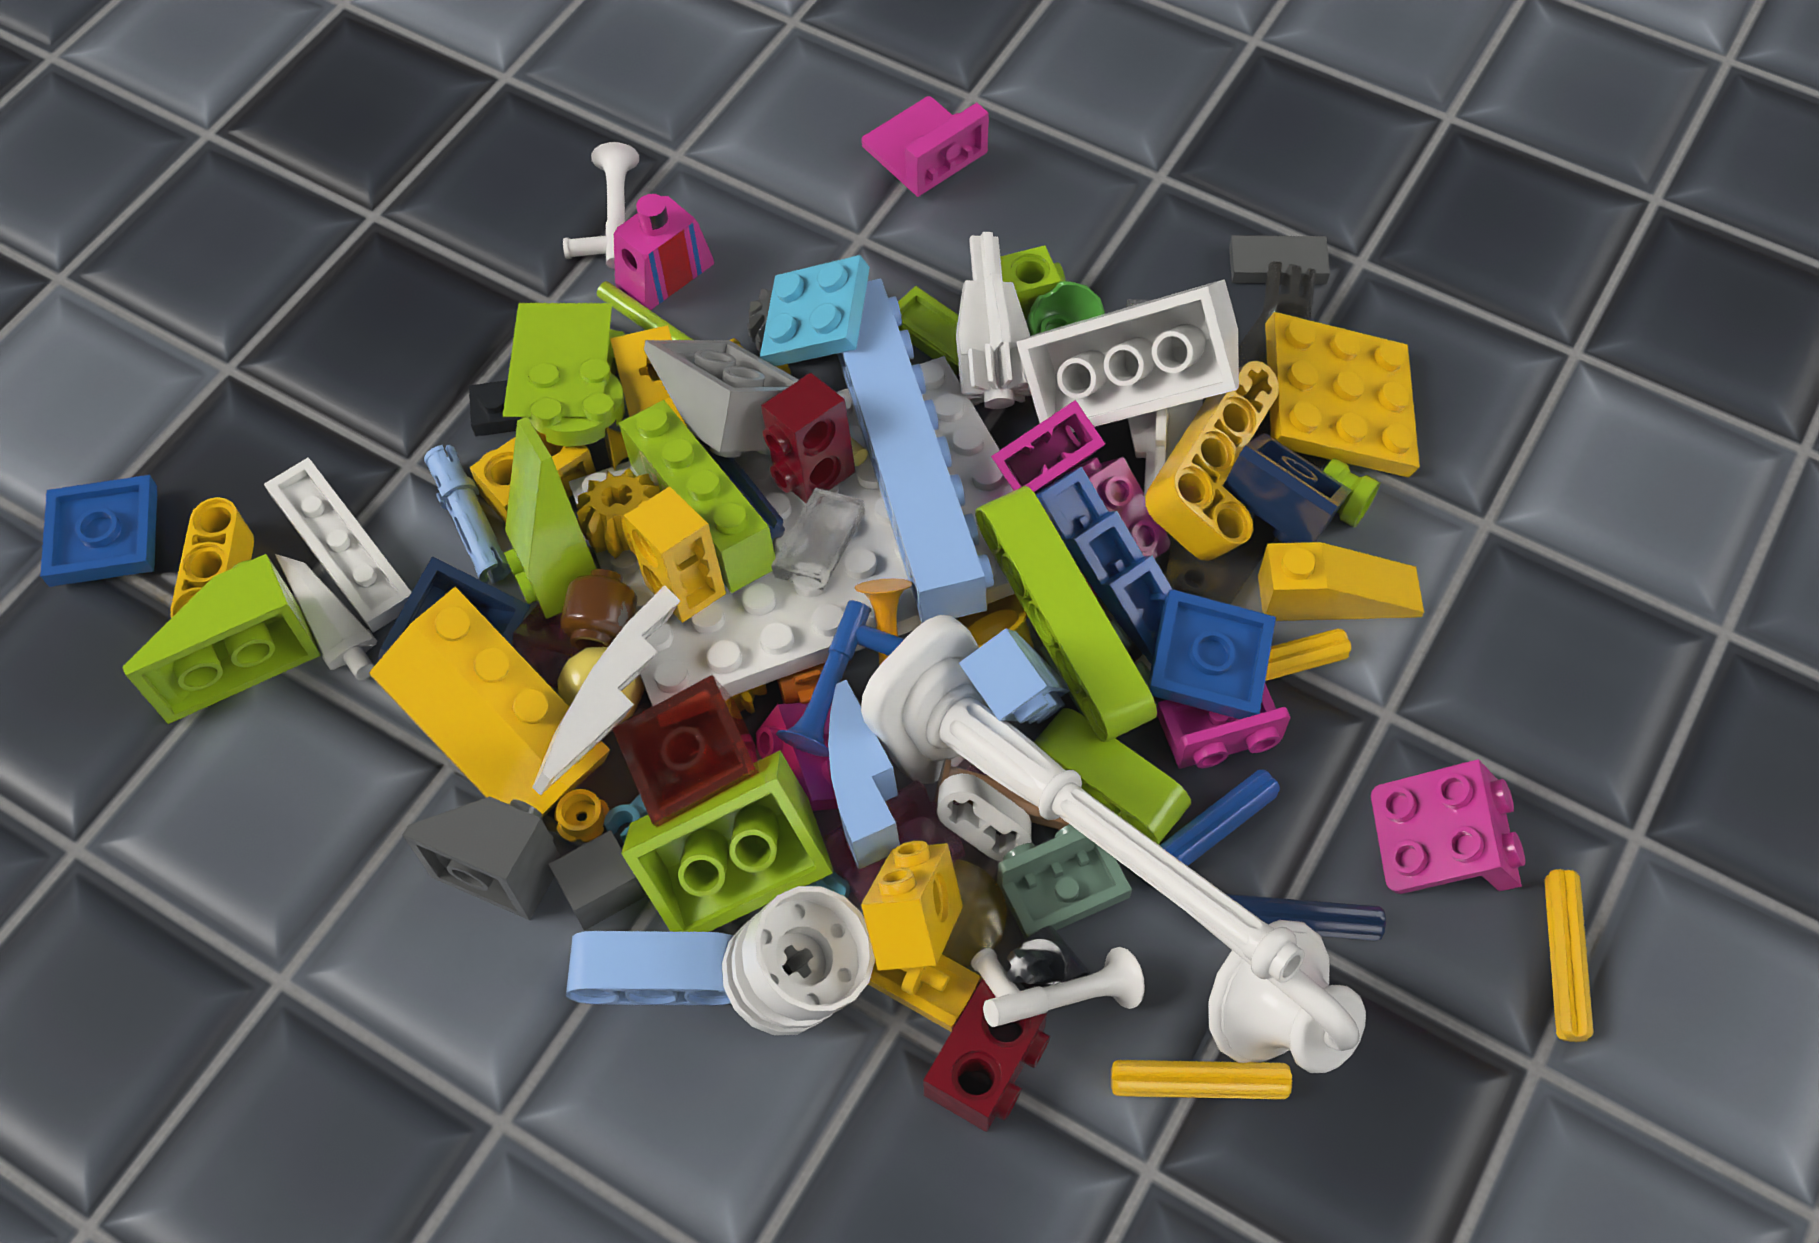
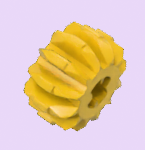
(604, 507)

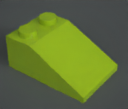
(542, 526)
(223, 642)

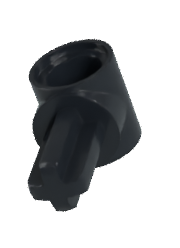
(1044, 961)

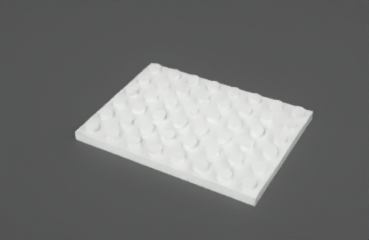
(787, 626)

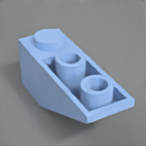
(1015, 679)

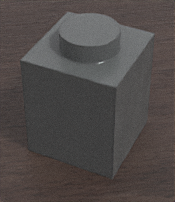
(597, 880)

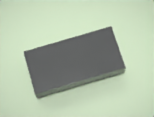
(1253, 253)

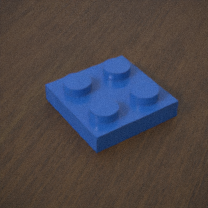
(99, 530)
(1211, 655)

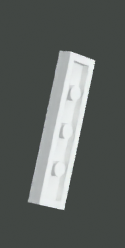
(340, 544)

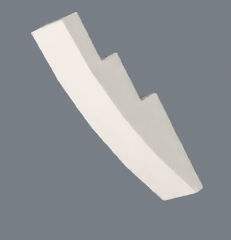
(599, 700)

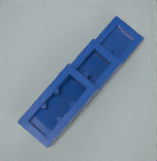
(1108, 557)

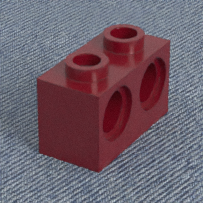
(808, 437)
(975, 1049)

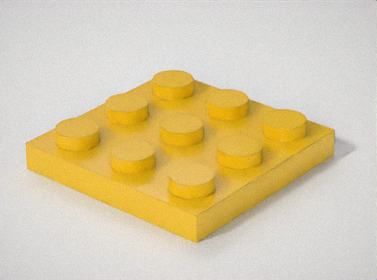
(1342, 395)

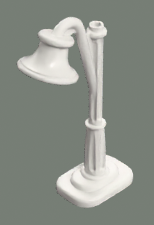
(1277, 976)

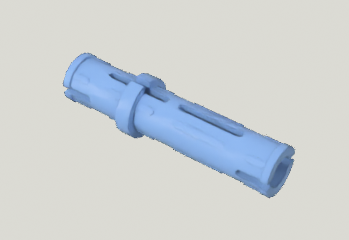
(460, 499)

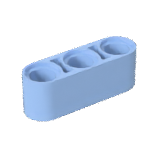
(647, 968)

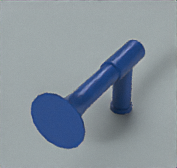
(852, 631)

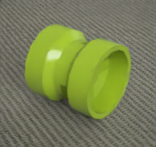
(1362, 494)

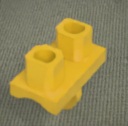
(931, 991)

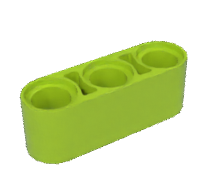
(1115, 775)

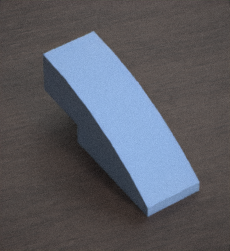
(861, 780)

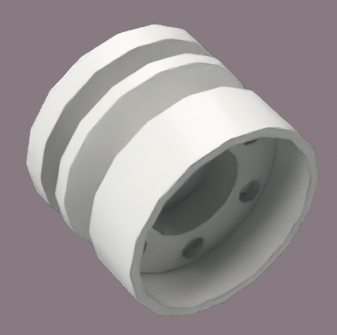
(820, 941)

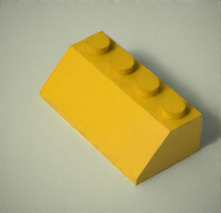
(480, 702)

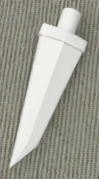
(334, 627)

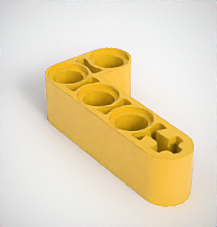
(1189, 488)

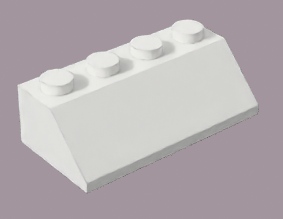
(1137, 357)

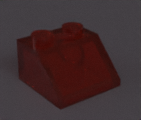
(687, 749)

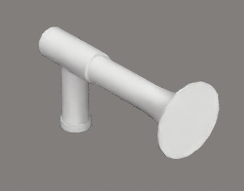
(615, 160)
(1119, 978)

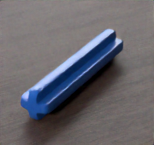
(1222, 817)

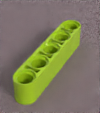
(1066, 614)

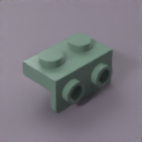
(1059, 881)

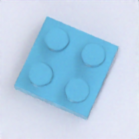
(815, 311)

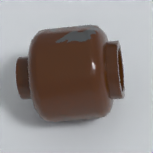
(597, 609)

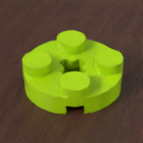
(577, 431)

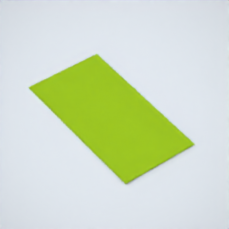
(562, 337)

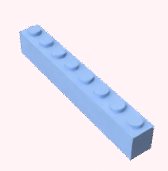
(913, 464)

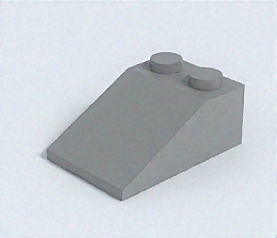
(718, 390)

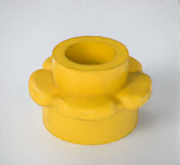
(576, 803)

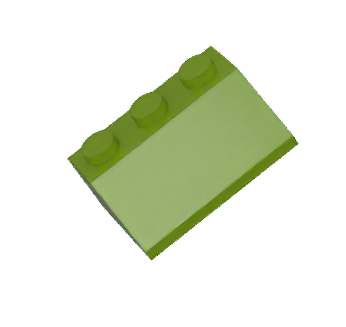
(729, 851)

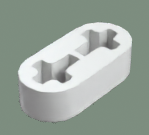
(989, 813)

